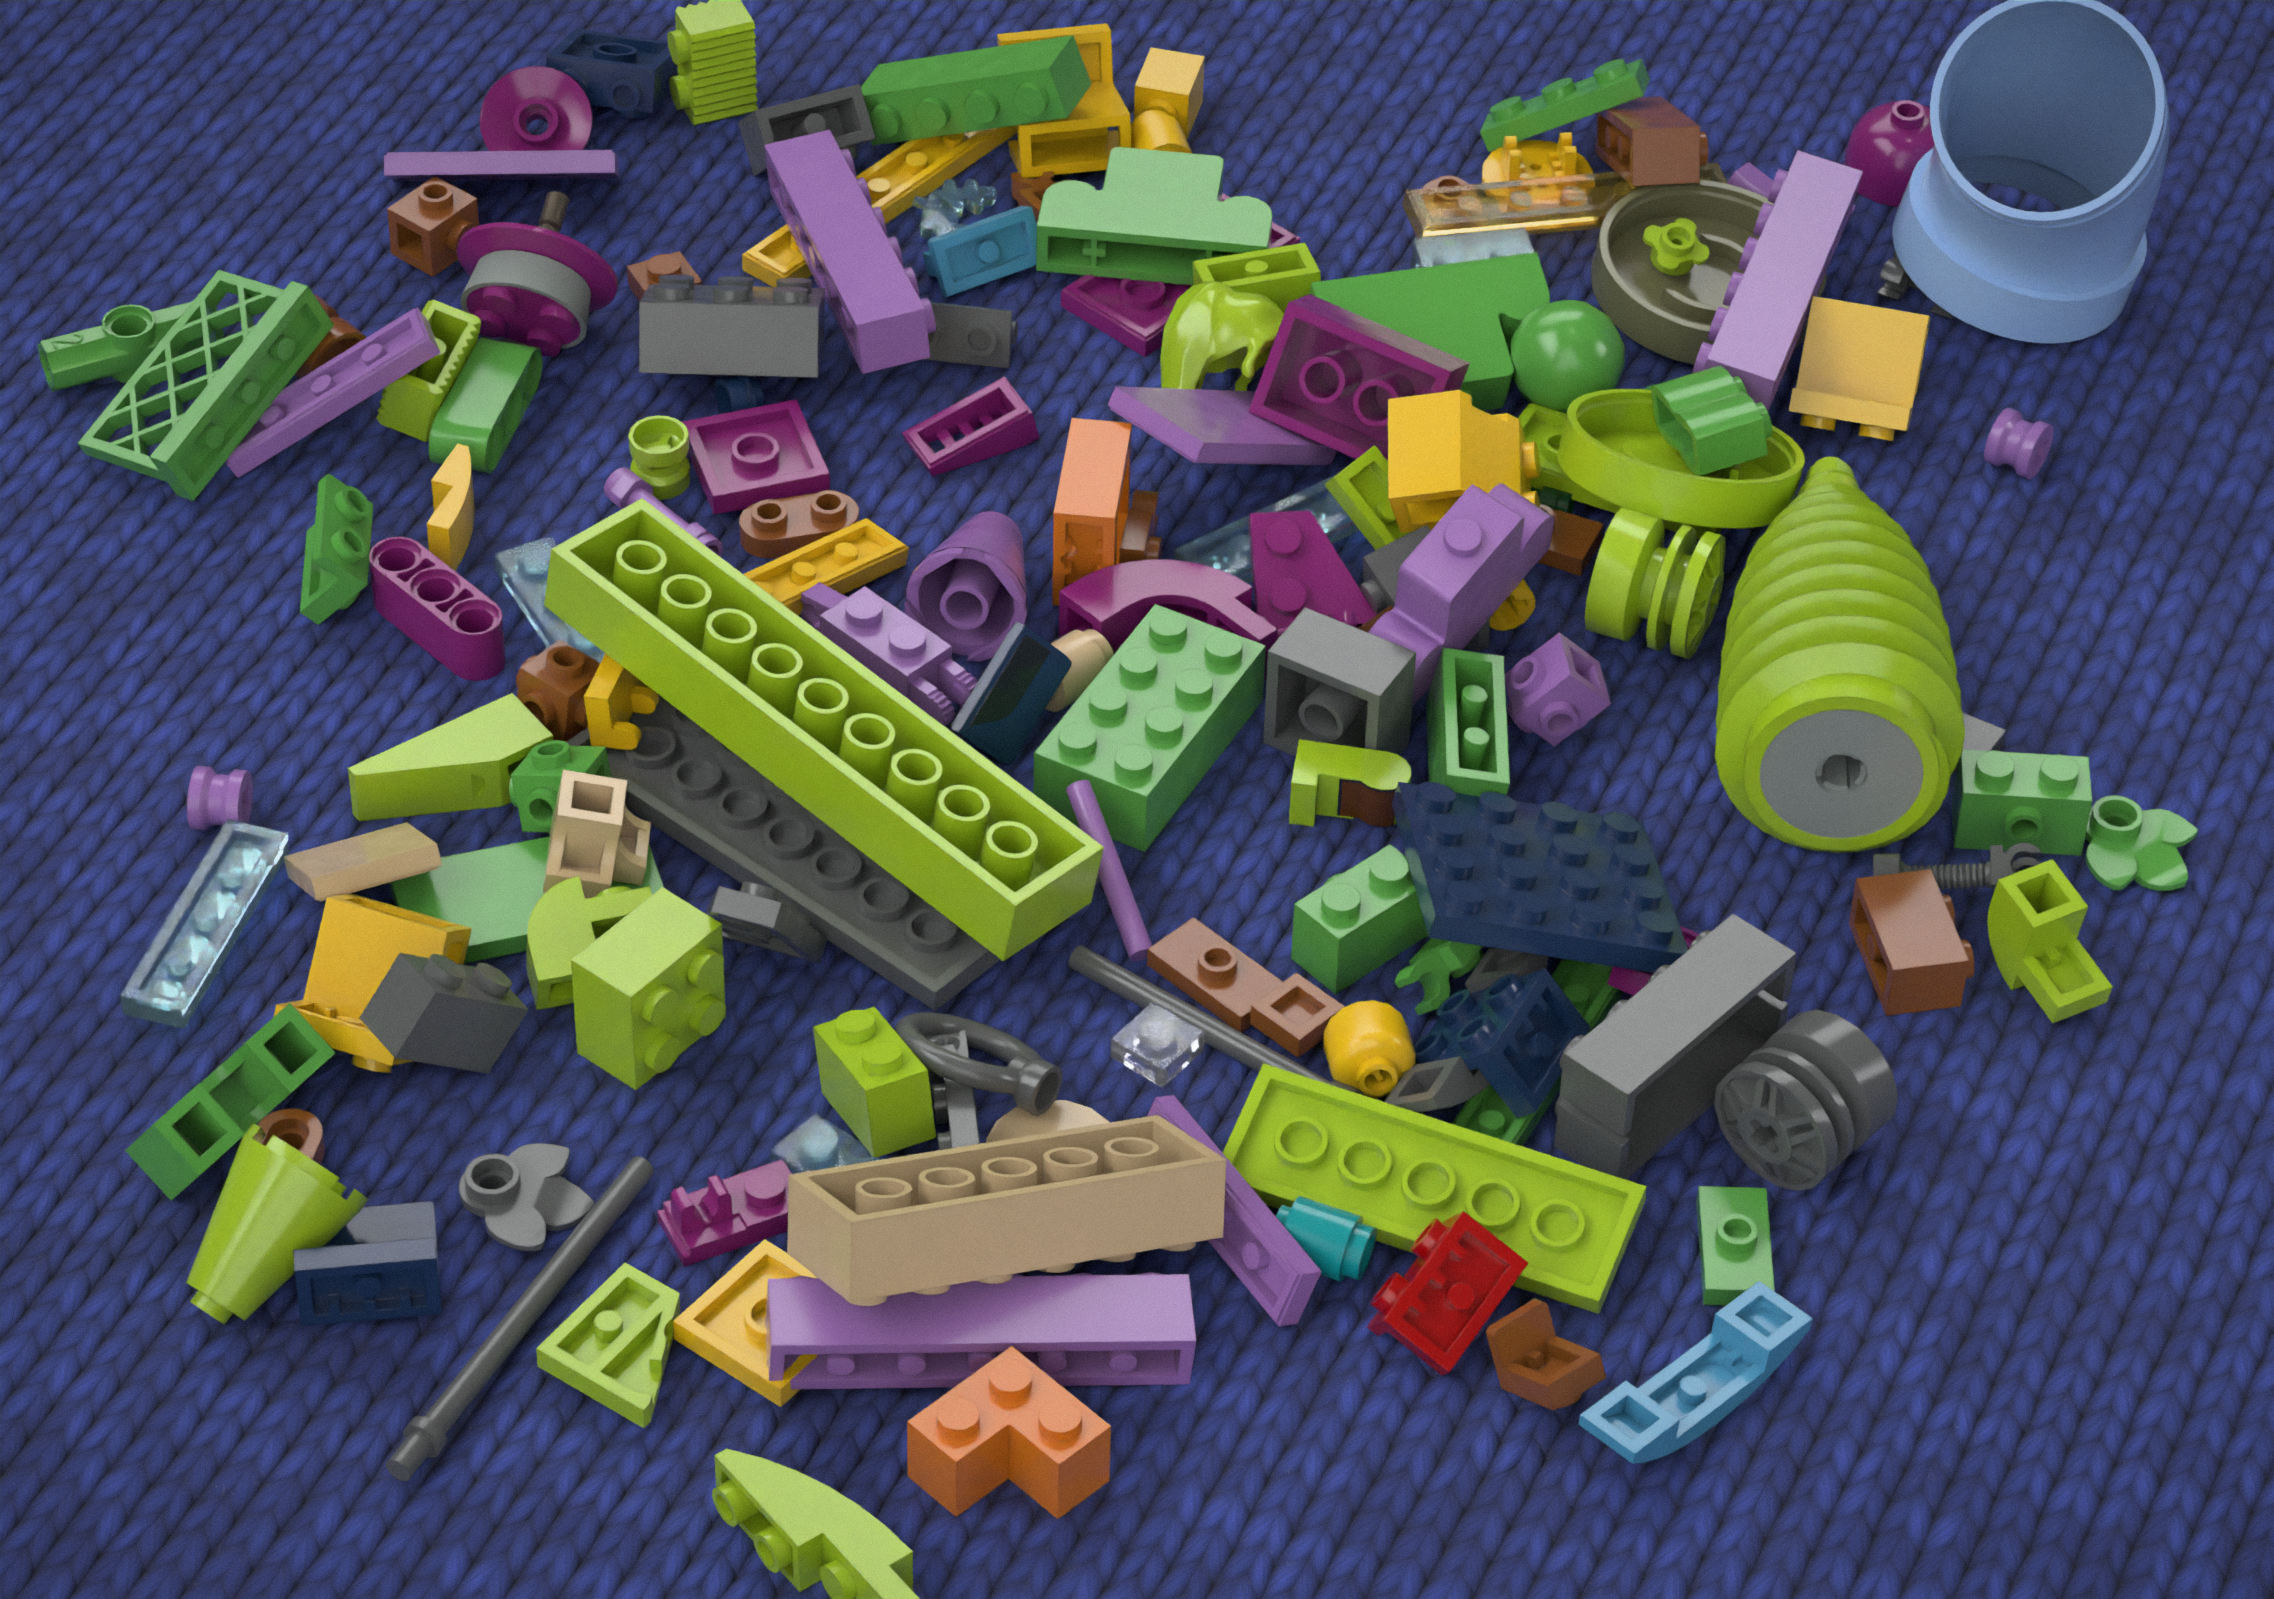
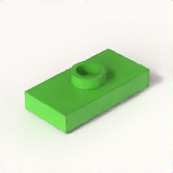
(1733, 1241)

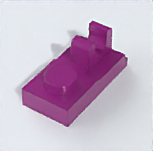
(727, 1213)

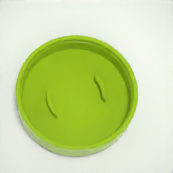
(1622, 457)

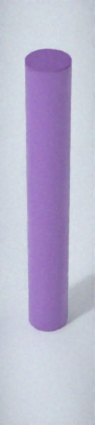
(1110, 871)

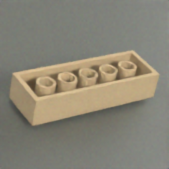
(1005, 1208)

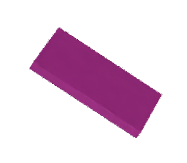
(1136, 309)

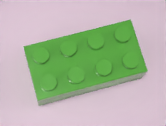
(1152, 723)

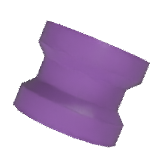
(2018, 443)
(218, 797)

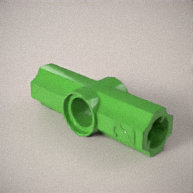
(112, 348)

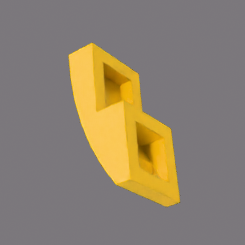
(454, 508)

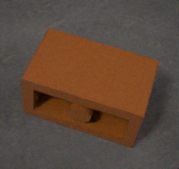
(1910, 942)

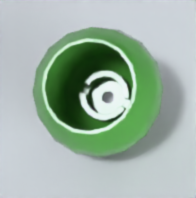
(1565, 353)

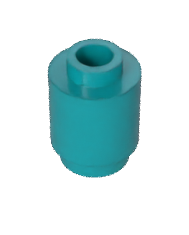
(1330, 1237)

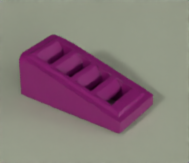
(997, 408)

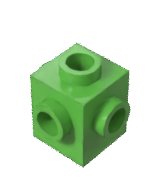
(538, 777)

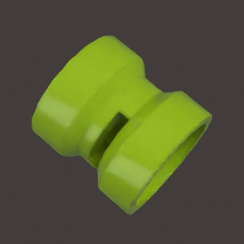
(660, 454)

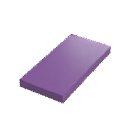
(501, 165)
(1215, 427)

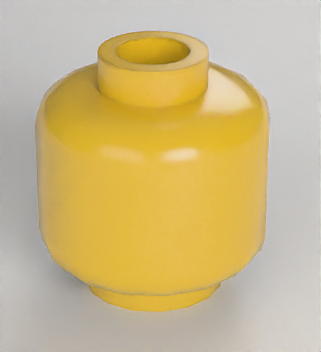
(1368, 1047)

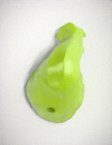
(1217, 331)

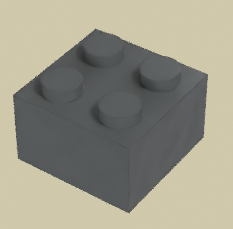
(1337, 687)

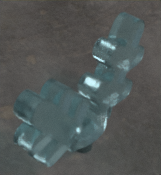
(954, 202)

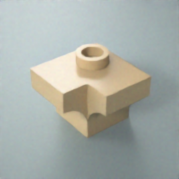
(595, 835)

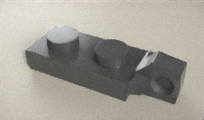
(954, 1101)

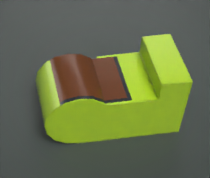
(1345, 783)

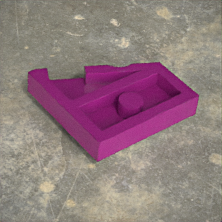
(1299, 569)

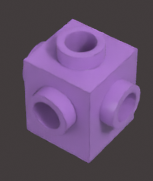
(1556, 690)

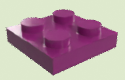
(755, 456)

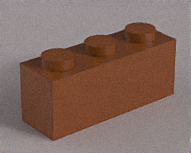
(1651, 142)

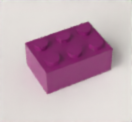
(1338, 370)

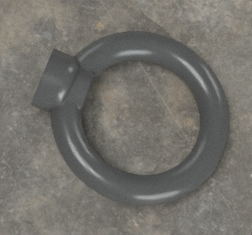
(1027, 1077)

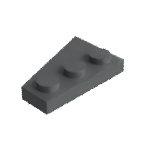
(766, 921)

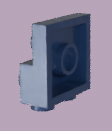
(616, 70)

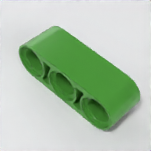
(487, 402)

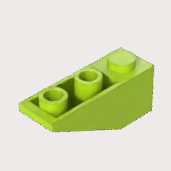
(449, 767)

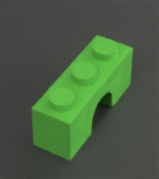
(229, 1101)

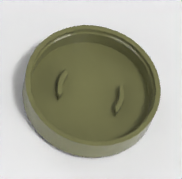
(1663, 309)

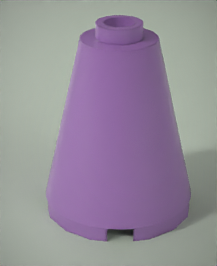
(972, 586)

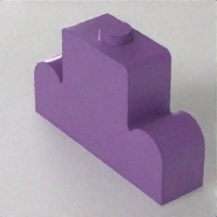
(1463, 574)

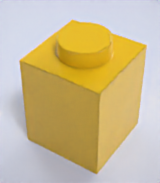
(1171, 84)

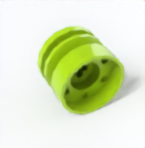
(1667, 586)

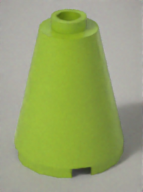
(265, 1211)

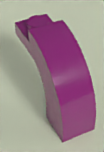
(1124, 593)

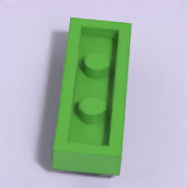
(1565, 102)

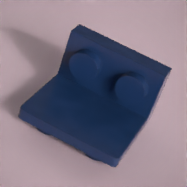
(1509, 1034)
(372, 1268)

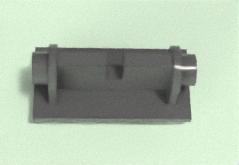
(972, 335)

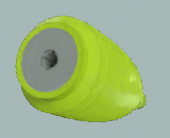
(1837, 677)

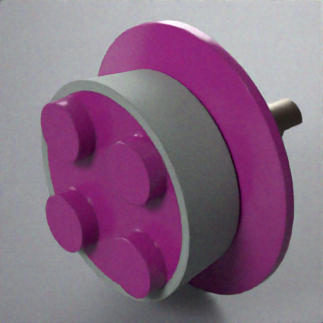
(534, 281)

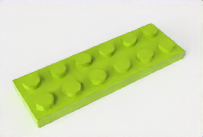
(1414, 1168)

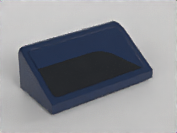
(1011, 694)

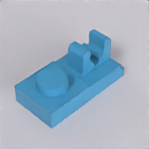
(983, 251)

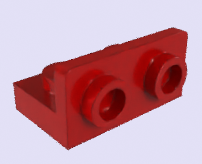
(1447, 1290)

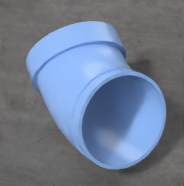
(2053, 106)

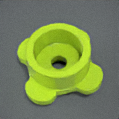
(1675, 247)

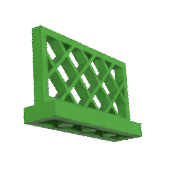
(226, 398)

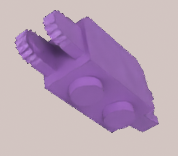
(891, 647)

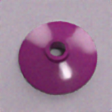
(534, 95)

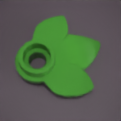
(2136, 845)

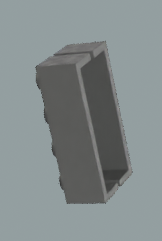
(1670, 1046)

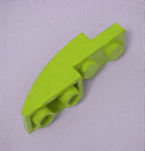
(811, 1530)

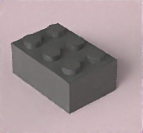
(732, 327)

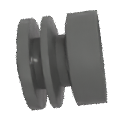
(1806, 1099)

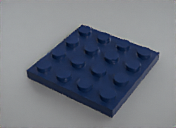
(1537, 878)

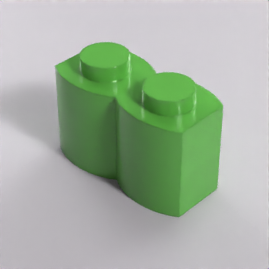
(1711, 420)

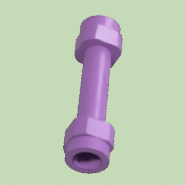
(626, 487)

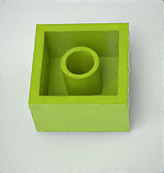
(649, 988)

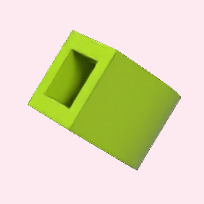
(563, 927)
(2036, 944)

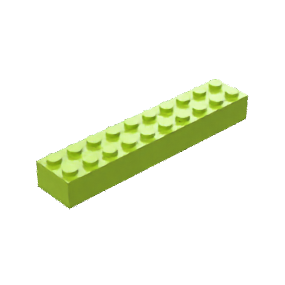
(824, 728)

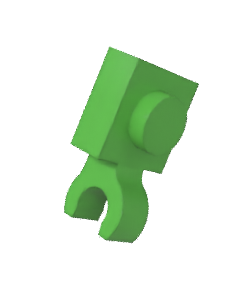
(1434, 965)

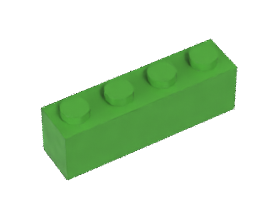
(975, 90)

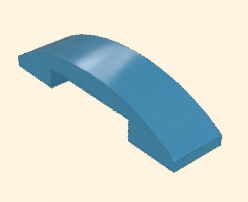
(1704, 1383)

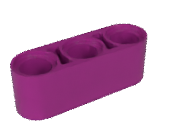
(437, 608)

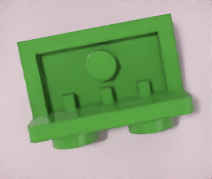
(336, 550)

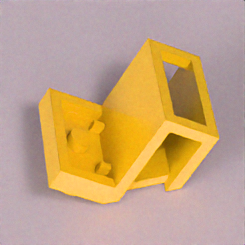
(1083, 138)
(1859, 367)
(1446, 446)
(350, 960)

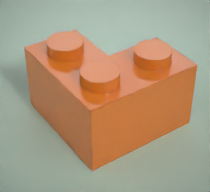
(1010, 1426)

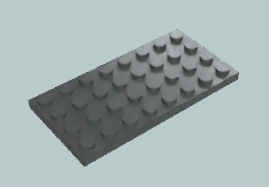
(763, 836)

